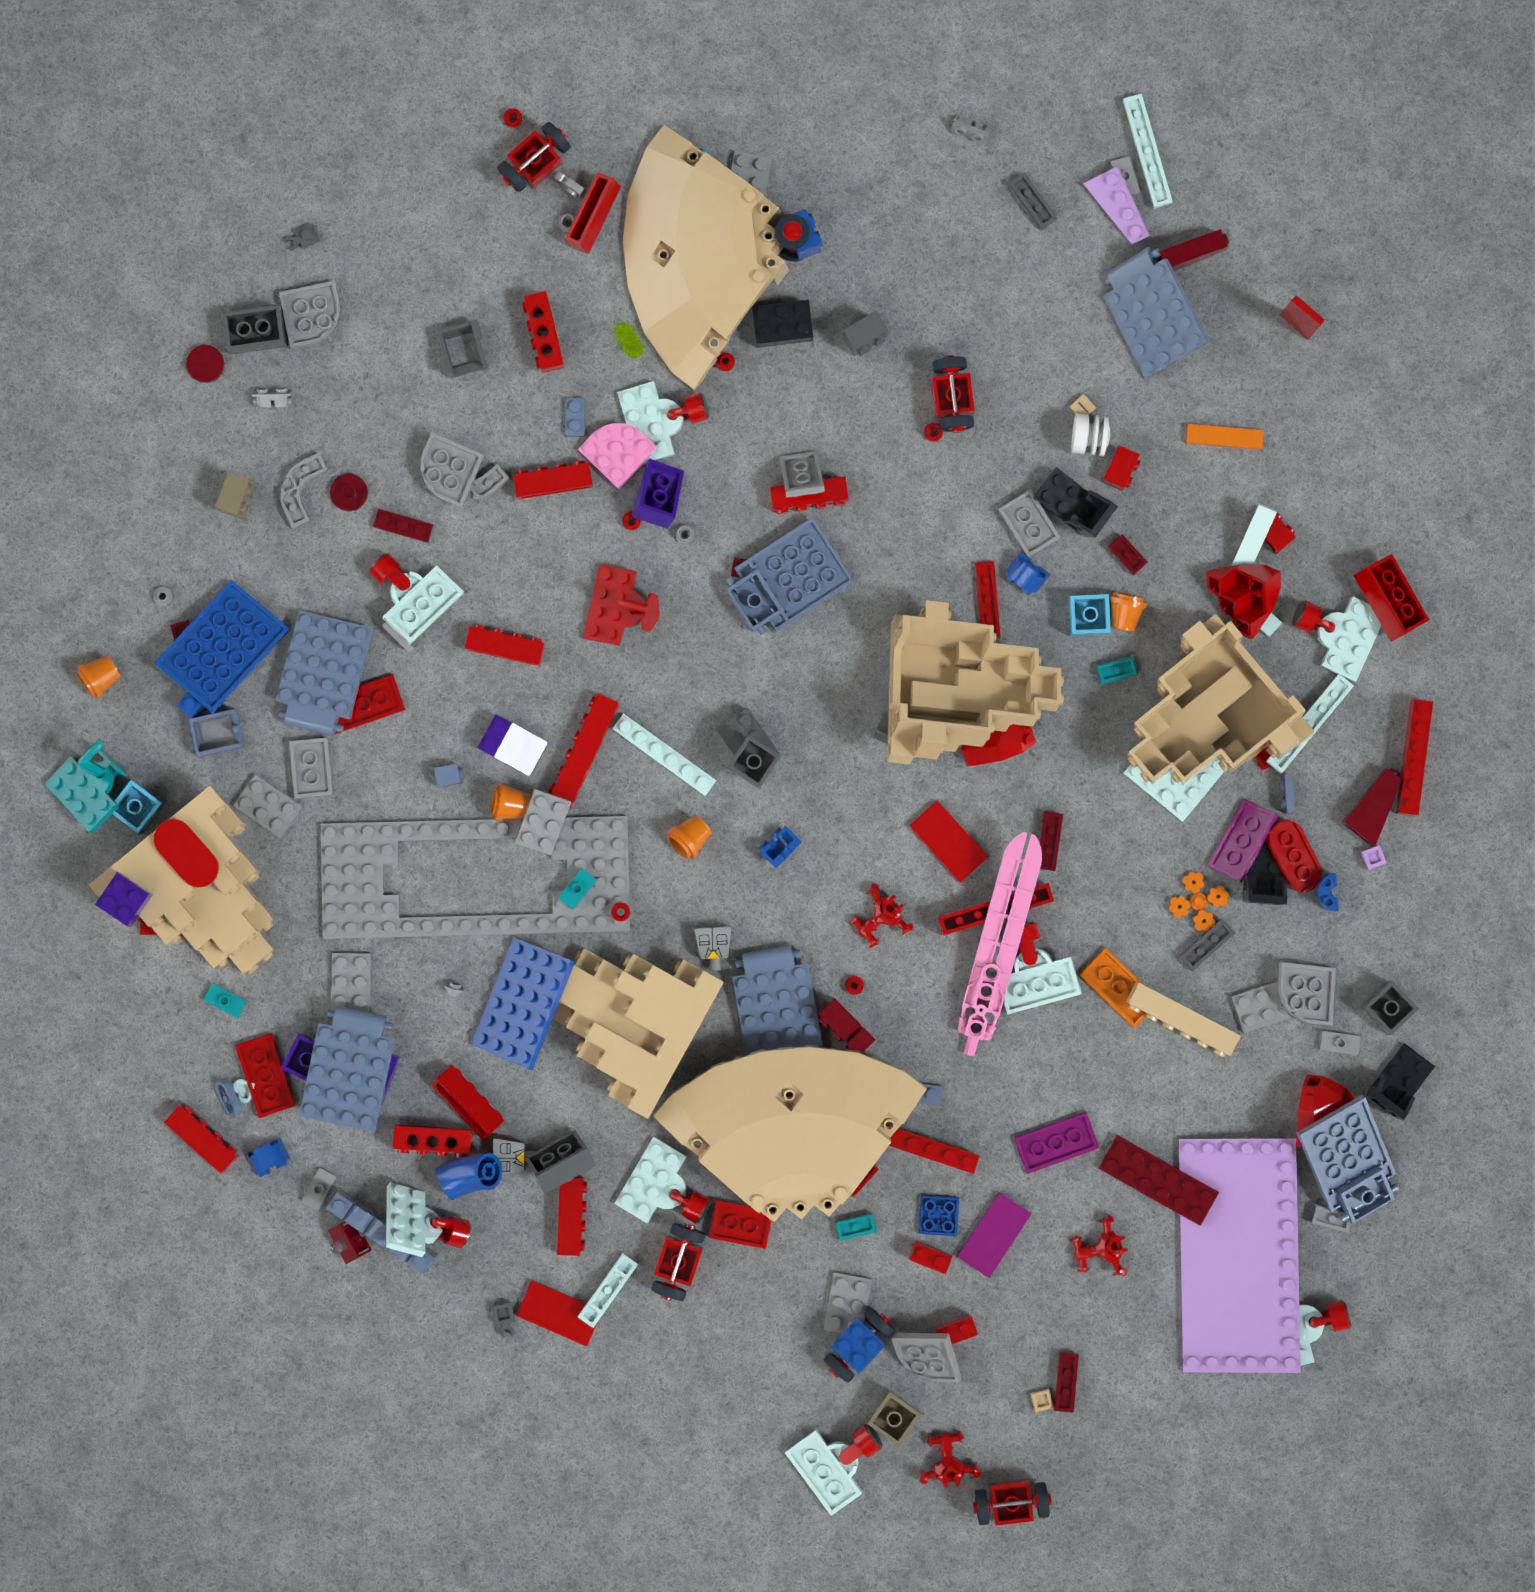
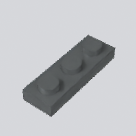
(1033, 201)
(1207, 945)

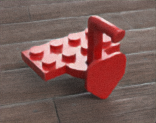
(614, 606)

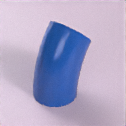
(469, 1174)

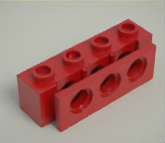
(540, 303)
(402, 1142)

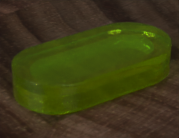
(629, 340)

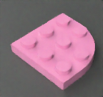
(618, 451)

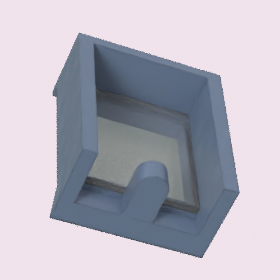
(216, 733)

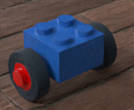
(797, 236)
(859, 1345)

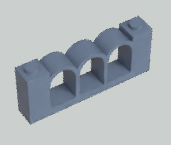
(374, 1226)

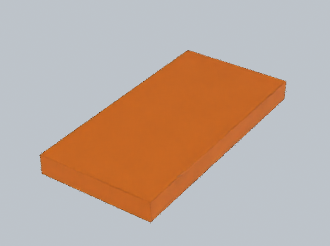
(1113, 983)

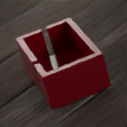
(845, 1026)

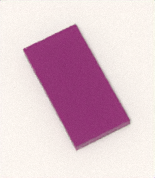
(1242, 840)
(1056, 1142)
(994, 1235)

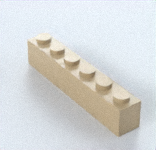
(1182, 1018)

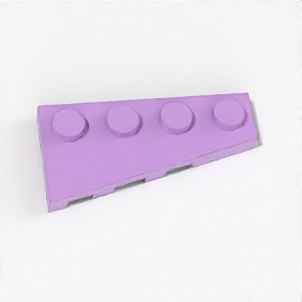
(1117, 201)

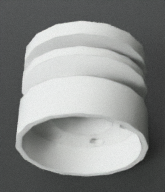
(1090, 434)

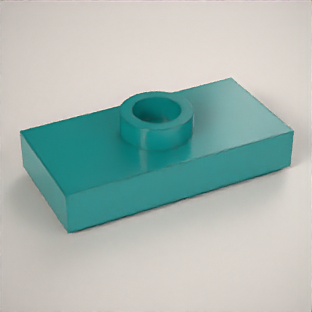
(1117, 670)
(577, 888)
(225, 1000)
(856, 1226)

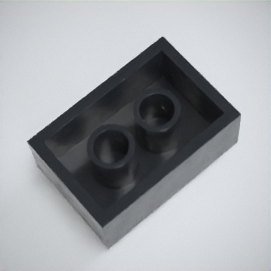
(782, 323)

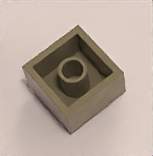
(236, 495)
(894, 1417)

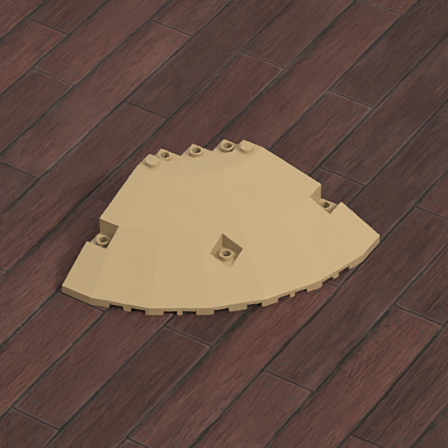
(716, 249)
(796, 1147)

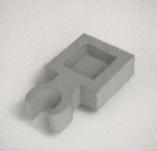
(573, 188)

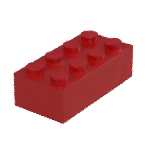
(1391, 597)

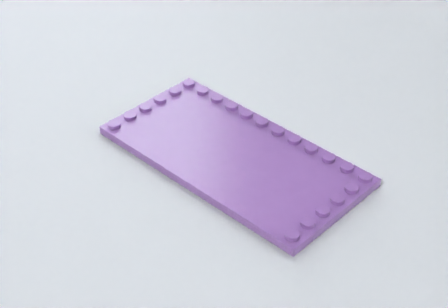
(1242, 1258)

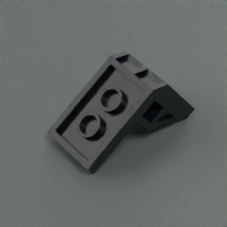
(1075, 506)
(1264, 880)
(1400, 1081)

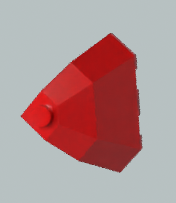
(1245, 594)
(1000, 746)

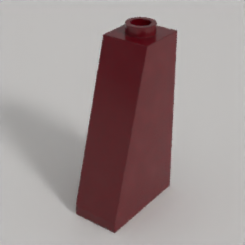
(1195, 250)
(1372, 809)

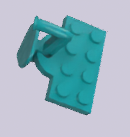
(85, 786)

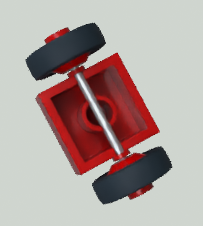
(534, 158)
(953, 394)
(678, 1261)
(1011, 1502)

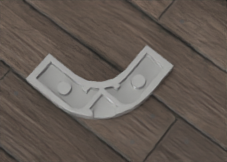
(488, 483)
(293, 485)

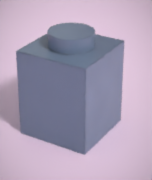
(449, 775)

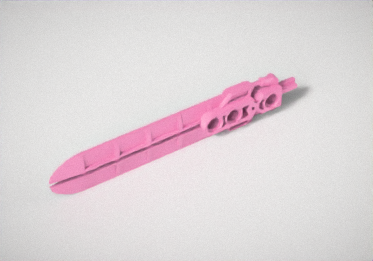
(1010, 942)

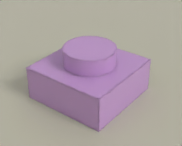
(1373, 857)

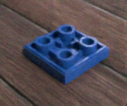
(938, 1215)

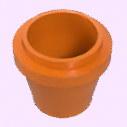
(1125, 610)
(98, 675)
(509, 803)
(689, 836)

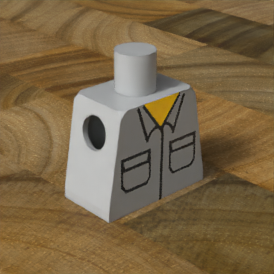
(713, 944)
(511, 1154)

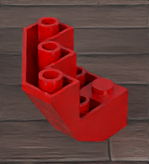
(1318, 1099)

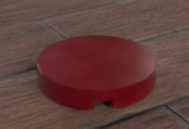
(205, 364)
(353, 497)

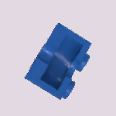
(1026, 574)
(780, 847)
(1323, 892)
(268, 1156)

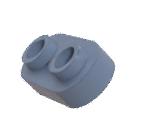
(228, 1097)

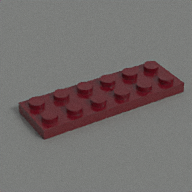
(1158, 1180)

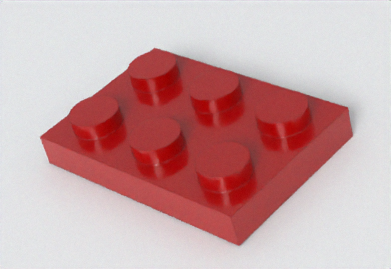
(739, 1224)

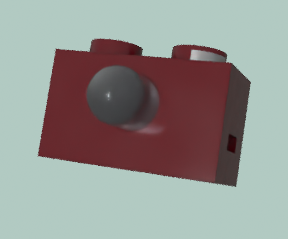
(348, 1242)

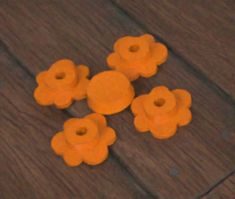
(1198, 901)

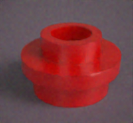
(510, 112)
(729, 366)
(928, 436)
(630, 526)
(626, 912)
(858, 990)

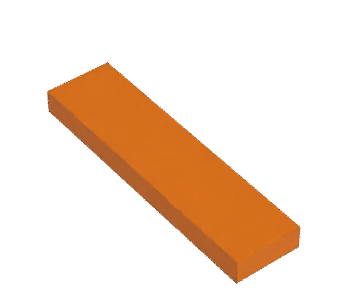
(1224, 436)

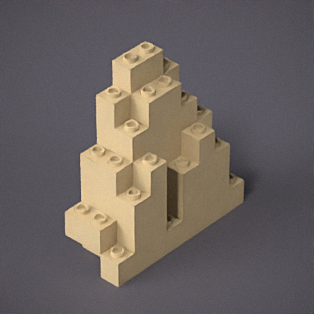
(959, 685)
(1215, 710)
(215, 919)
(635, 1021)

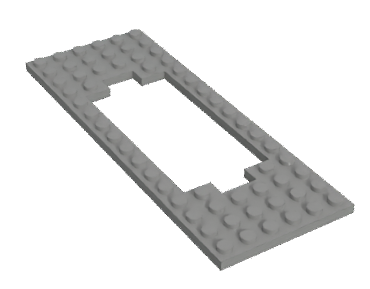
(354, 878)

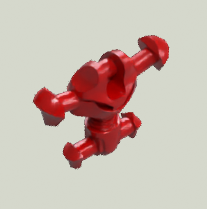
(886, 913)
(1107, 1247)
(948, 1468)

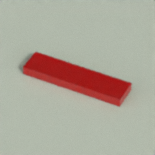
(987, 595)

